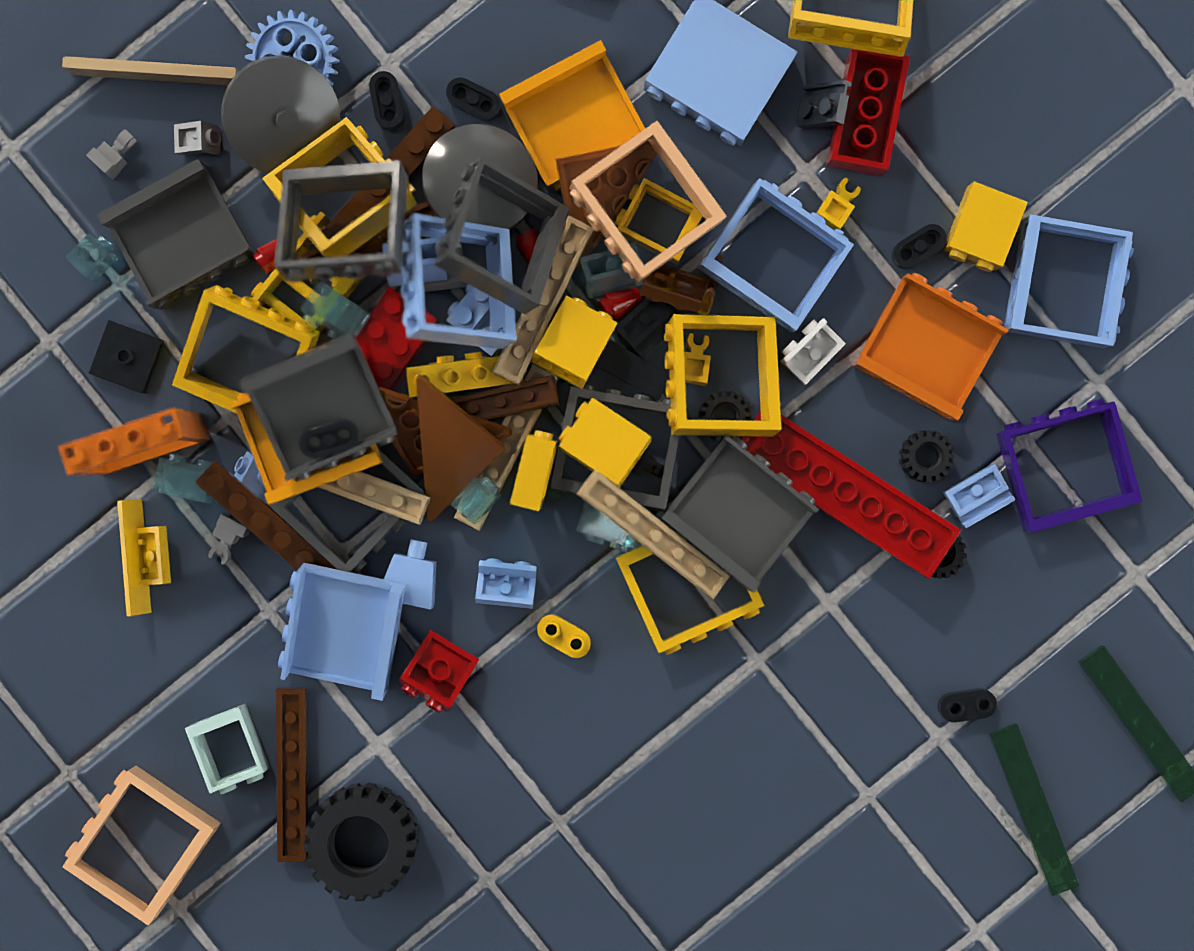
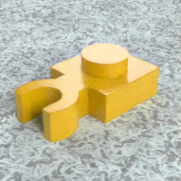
(836, 207)
(695, 362)

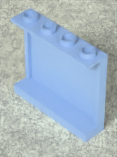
(719, 70)
(342, 628)

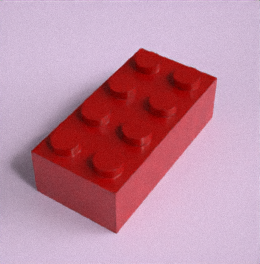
(871, 114)
(386, 343)

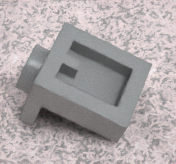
(197, 138)

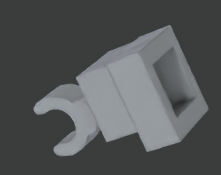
(109, 158)
(229, 531)

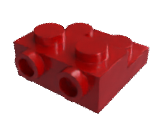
(437, 672)

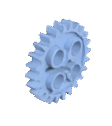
(270, 41)

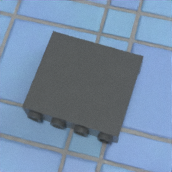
(177, 234)
(315, 390)
(739, 512)

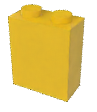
(984, 227)
(574, 341)
(604, 442)

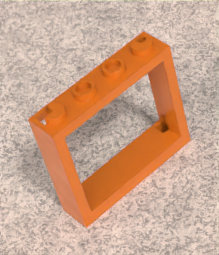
(134, 443)

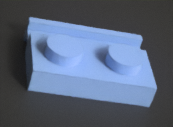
(979, 496)

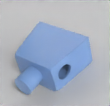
(416, 573)

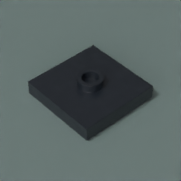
(126, 356)

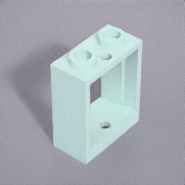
(204, 757)

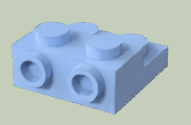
(473, 314)

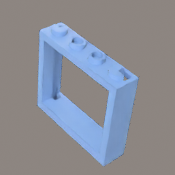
(810, 222)
(498, 262)
(1117, 278)

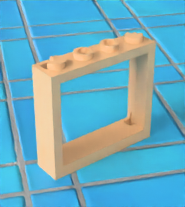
(685, 177)
(170, 799)

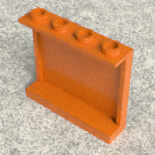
(930, 346)

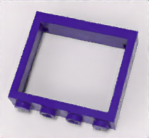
(1120, 455)

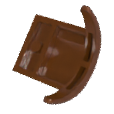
(681, 289)

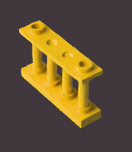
(263, 291)

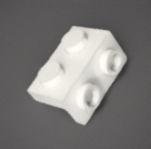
(812, 351)

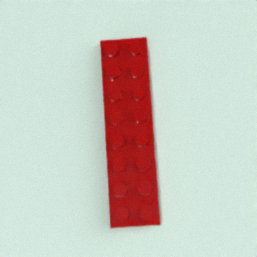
(857, 497)

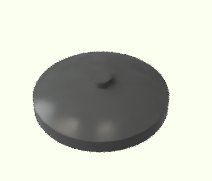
(277, 110)
(463, 147)

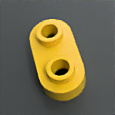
(565, 634)

